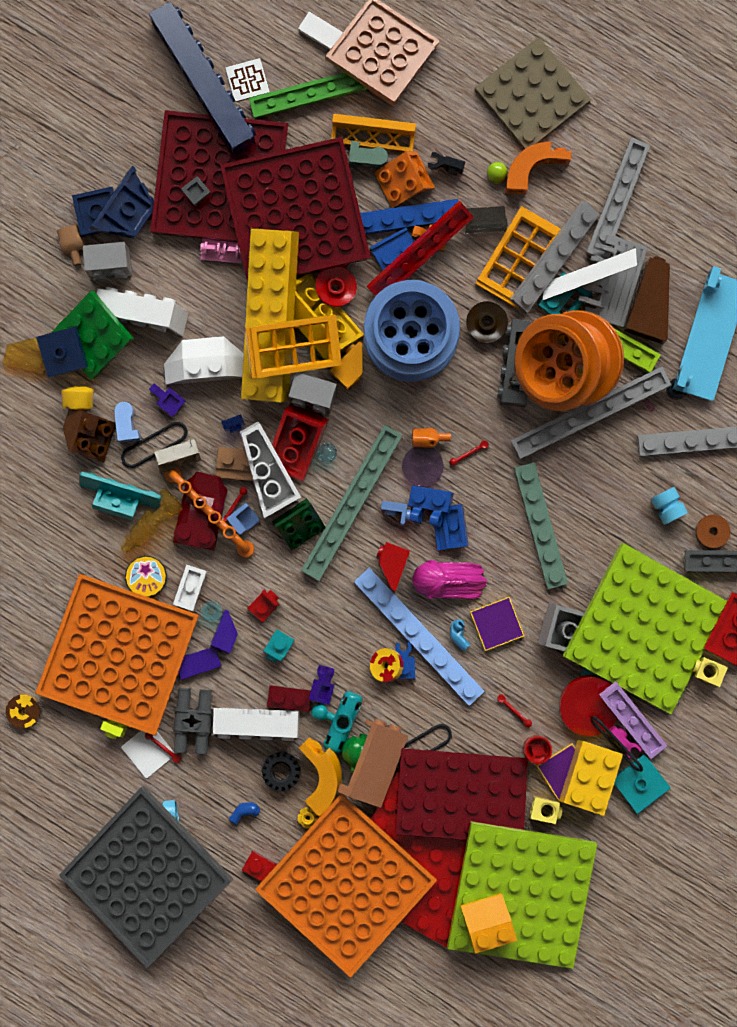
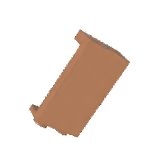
(376, 763)

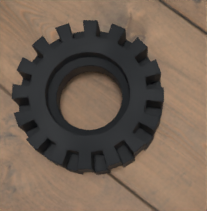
(269, 778)

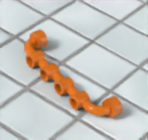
(244, 548)

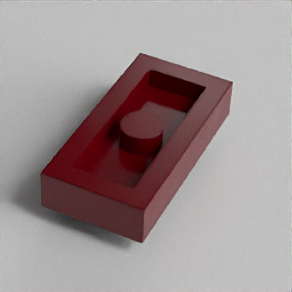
(288, 698)

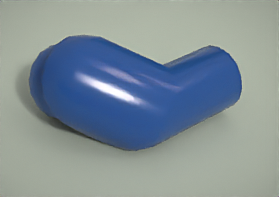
(244, 809)

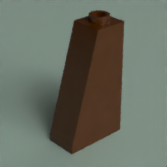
(651, 304)

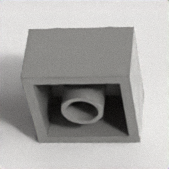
(107, 261)
(312, 393)
(559, 626)

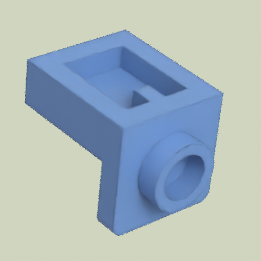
(393, 508)

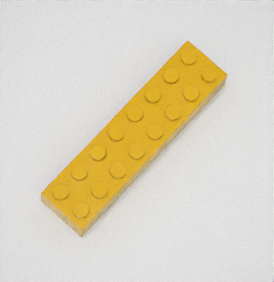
(270, 300)

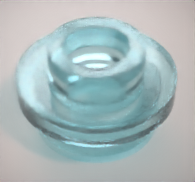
(204, 611)

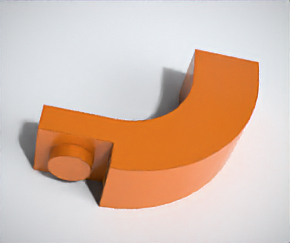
(530, 158)

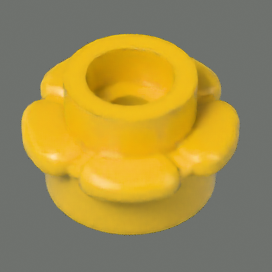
(302, 817)

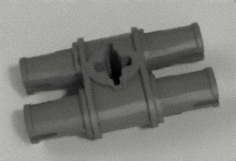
(183, 728)

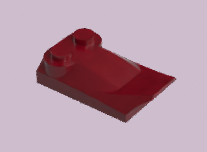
(193, 524)

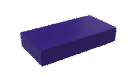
(199, 662)

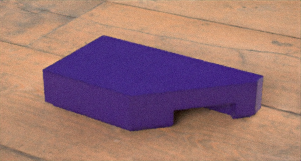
(225, 634)

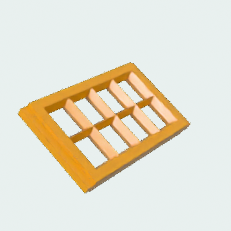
(539, 224)
(254, 350)

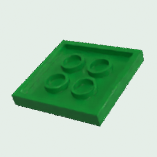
(99, 333)

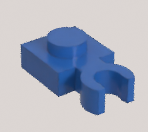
(408, 662)

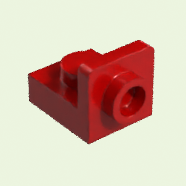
(264, 605)

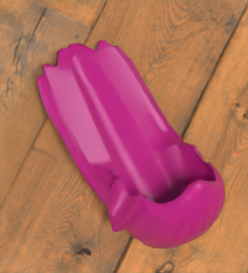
(449, 580)

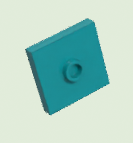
(641, 787)

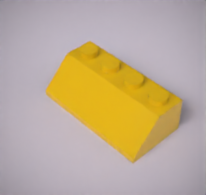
(309, 305)

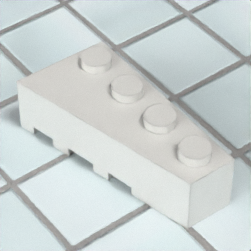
(145, 310)
(269, 475)
(256, 723)

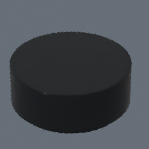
(674, 394)

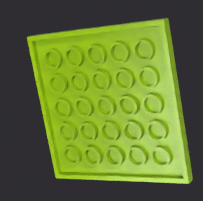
(645, 628)
(542, 885)

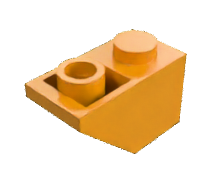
(352, 367)

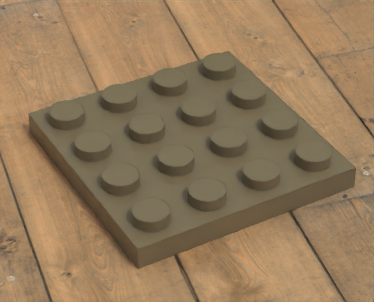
(532, 94)

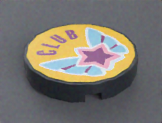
(146, 576)

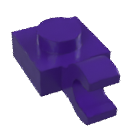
(169, 400)
(322, 688)

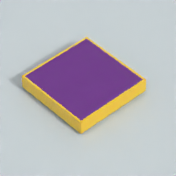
(497, 623)
(557, 768)

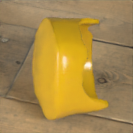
(78, 398)

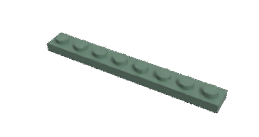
(351, 503)

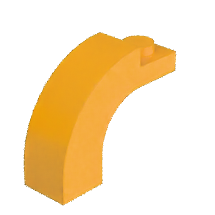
(329, 775)

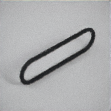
(150, 436)
(592, 718)
(428, 731)

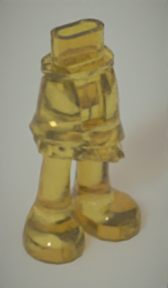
(149, 522)

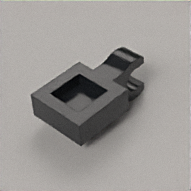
(451, 165)

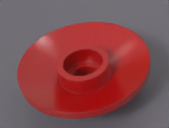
(340, 277)

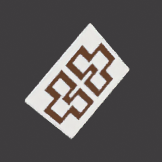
(247, 79)

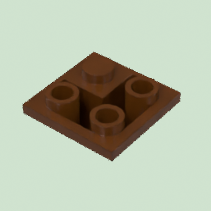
(88, 434)

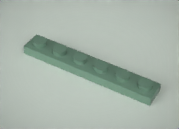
(540, 525)

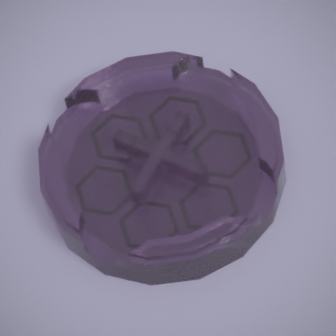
(422, 466)

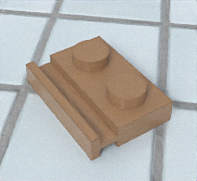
(233, 464)

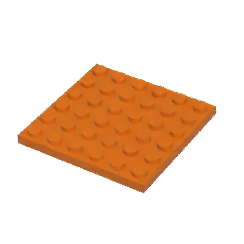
(117, 654)
(346, 885)

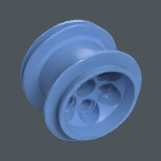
(409, 297)

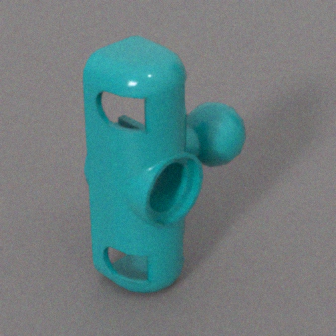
(348, 710)

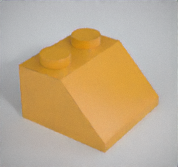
(488, 923)

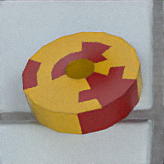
(394, 669)

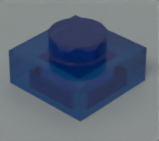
(233, 424)

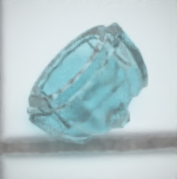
(326, 452)

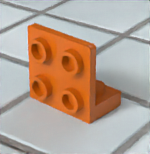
(404, 178)

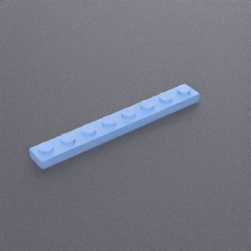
(419, 636)

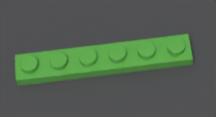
(304, 95)

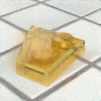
(24, 356)

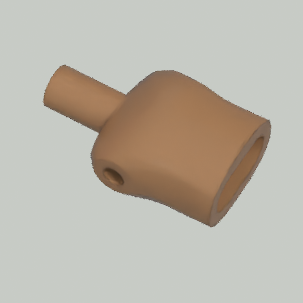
(71, 242)

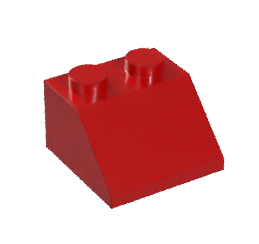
(392, 563)

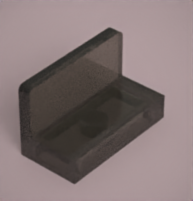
(487, 220)

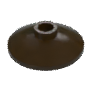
(487, 311)

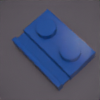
(391, 247)
(453, 529)

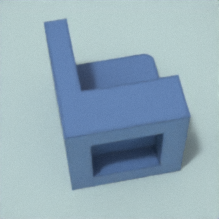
(243, 519)

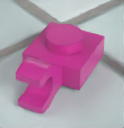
(621, 736)

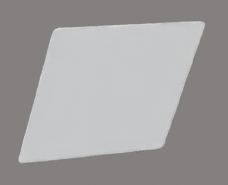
(146, 754)

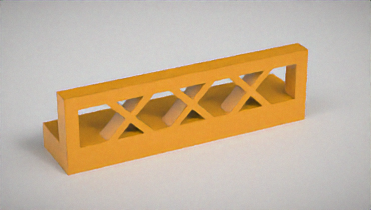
(377, 126)

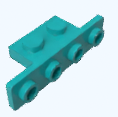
(116, 497)

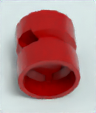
(537, 749)

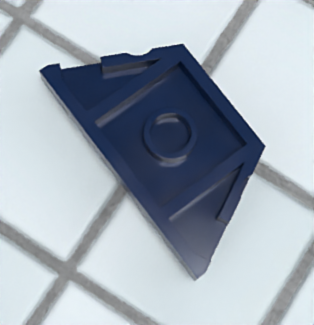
(126, 208)

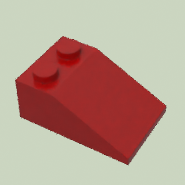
(298, 439)

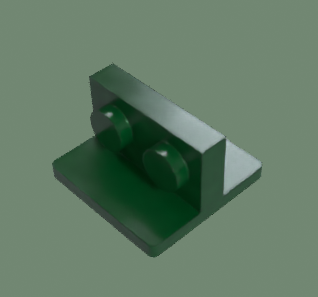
(299, 524)

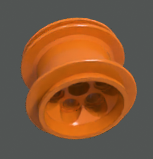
(594, 363)

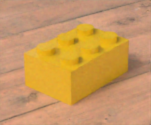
(591, 777)

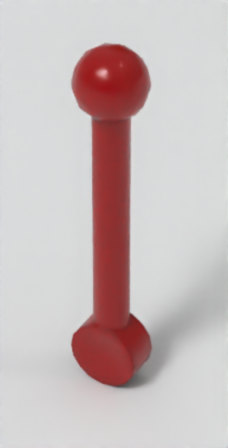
(483, 445)
(243, 491)
(502, 699)
(176, 757)

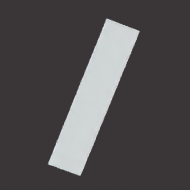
(590, 273)

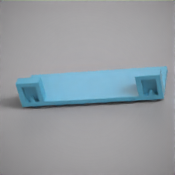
(709, 337)

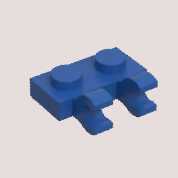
(429, 499)

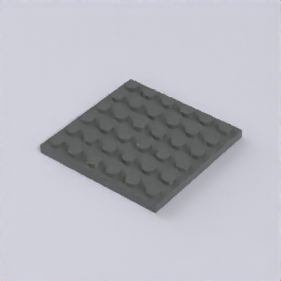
(145, 877)

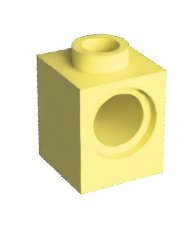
(718, 671)
(538, 803)

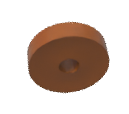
(704, 536)

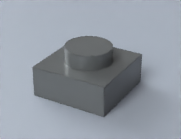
(196, 191)

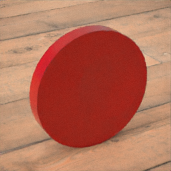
(581, 701)

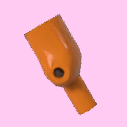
(428, 437)

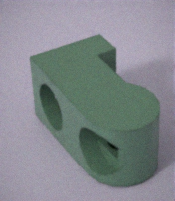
(367, 158)

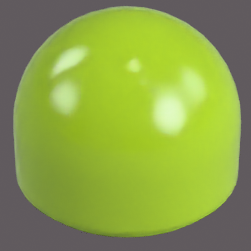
(497, 172)

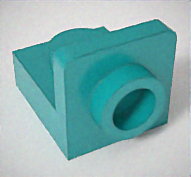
(278, 646)

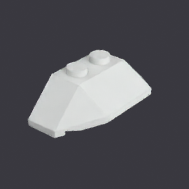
(204, 361)

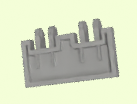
(616, 289)

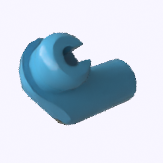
(456, 634)

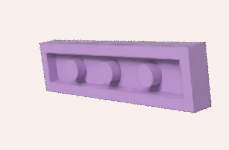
(633, 720)

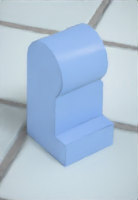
(124, 423)

